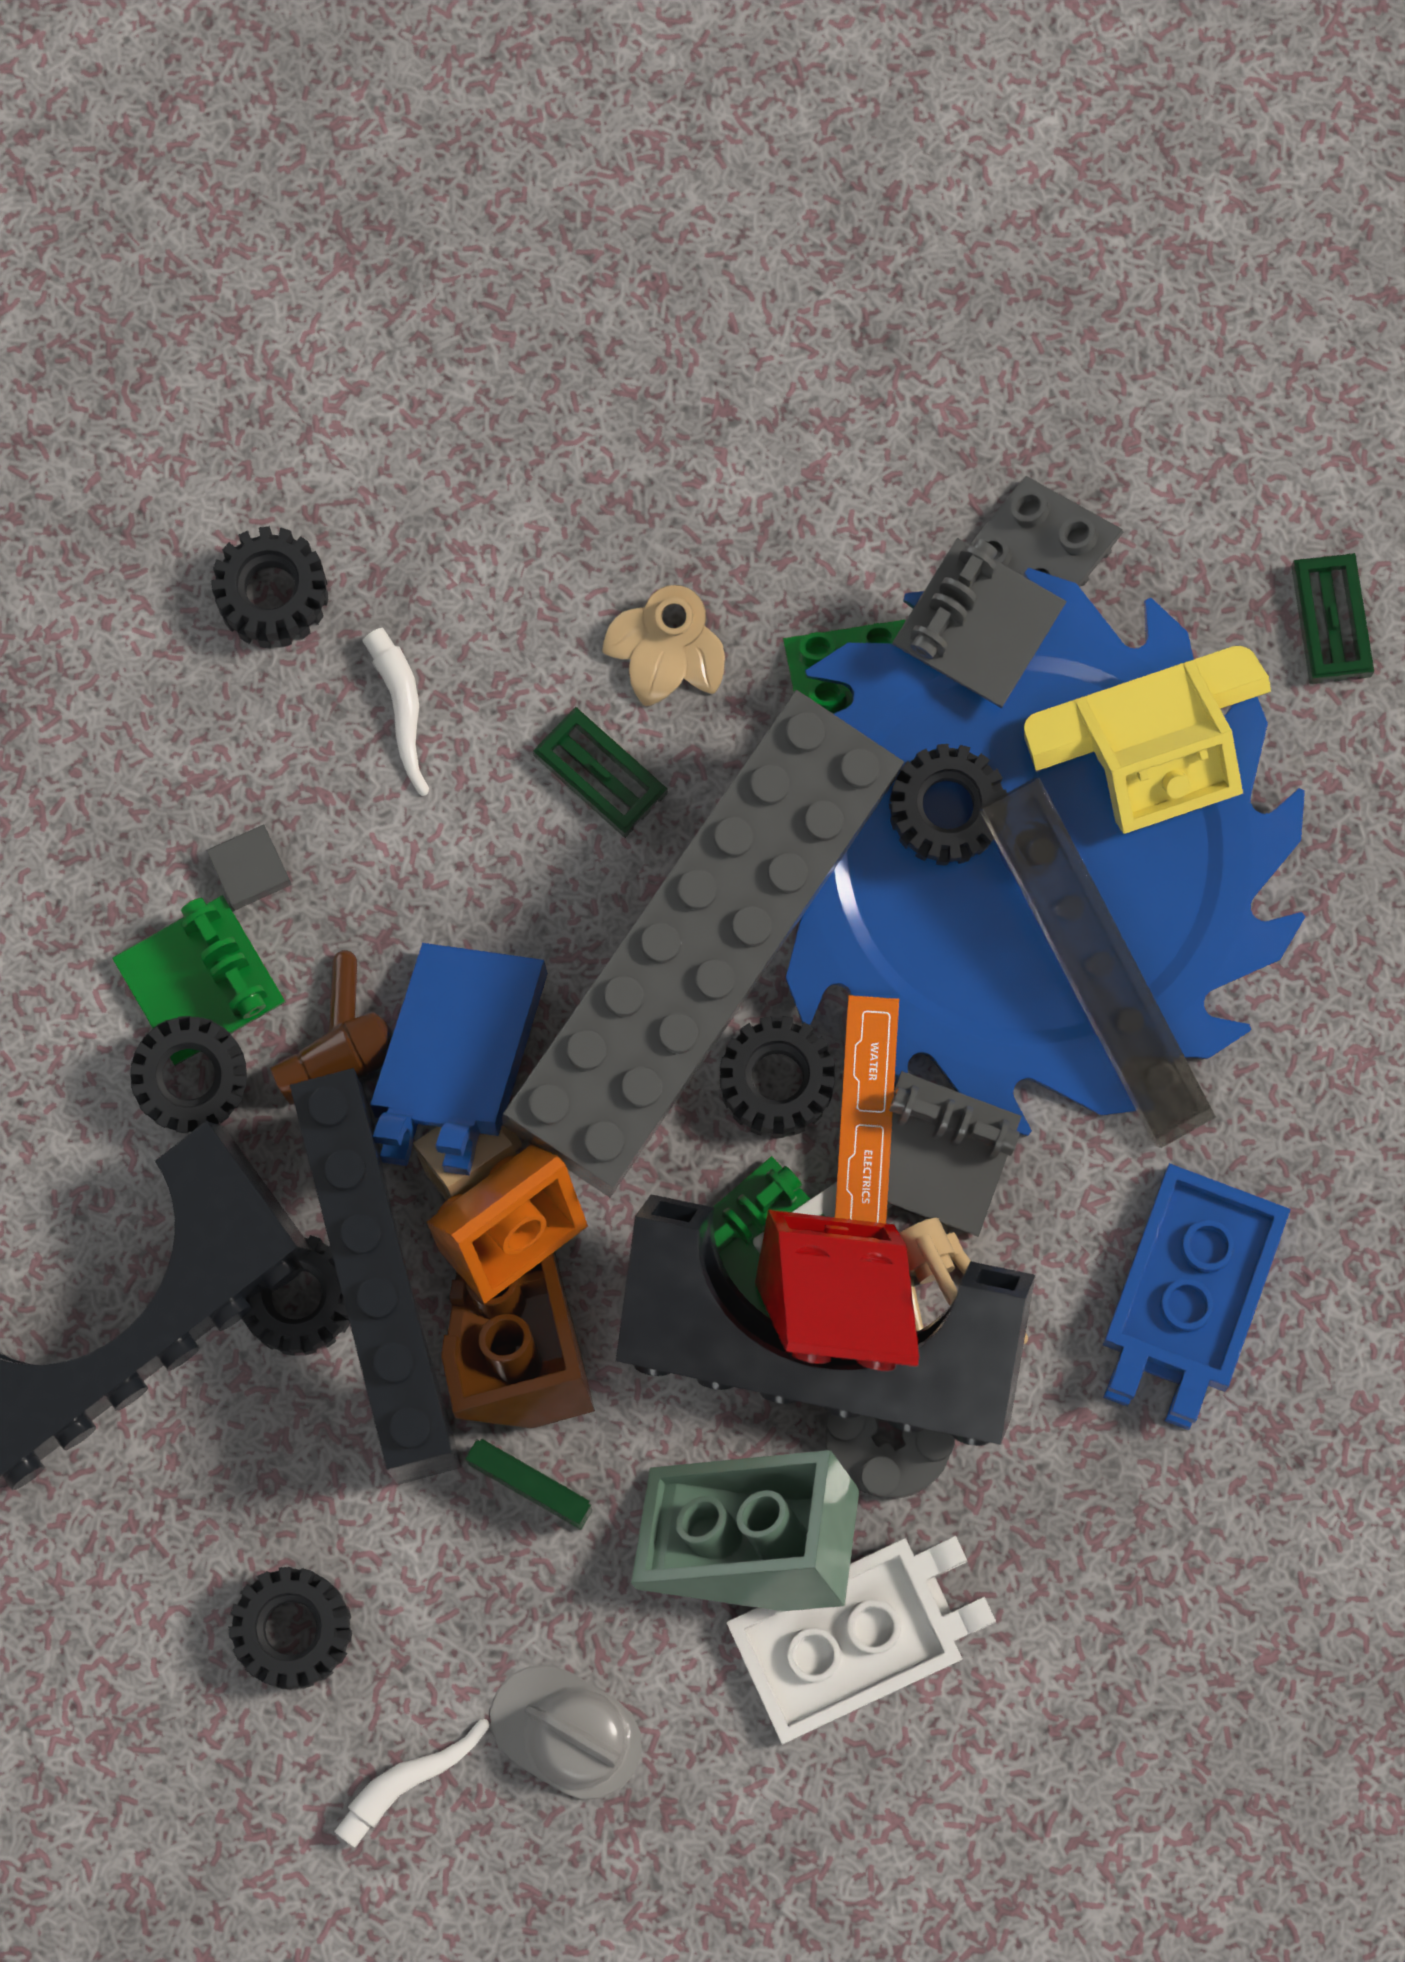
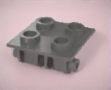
(1048, 534)
(979, 621)
(946, 1152)

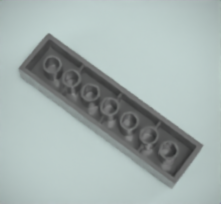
(702, 943)

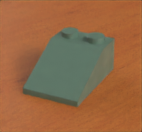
(750, 1531)

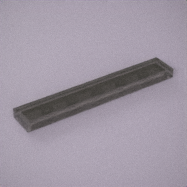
(1097, 962)

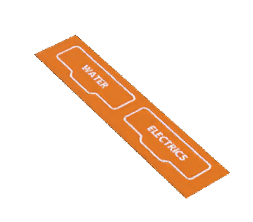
(865, 1108)

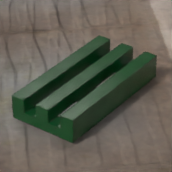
(1339, 668)
(638, 807)
(529, 1483)

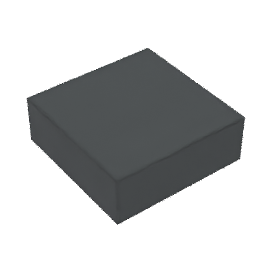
(249, 867)

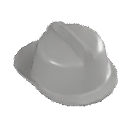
(566, 1732)

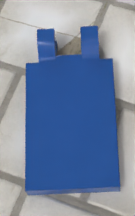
(455, 1051)
(1192, 1289)

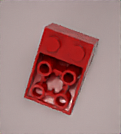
(838, 1289)

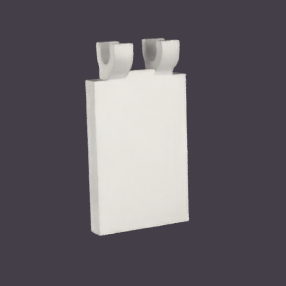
(841, 1658)

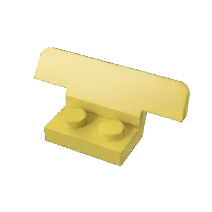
(1156, 736)

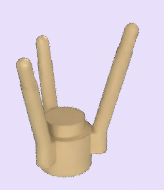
(930, 1260)

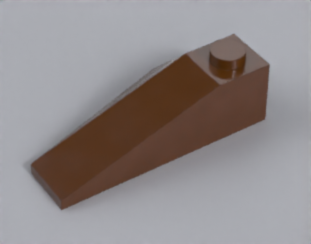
(516, 1353)

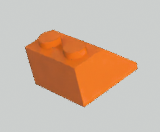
(509, 1221)

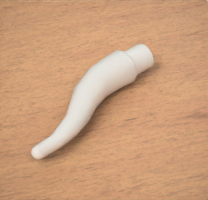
(402, 686)
(384, 1790)

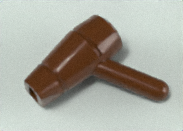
(350, 1041)

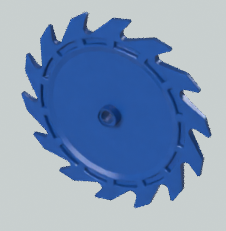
(961, 938)

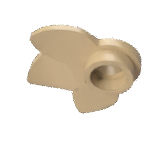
(664, 654)

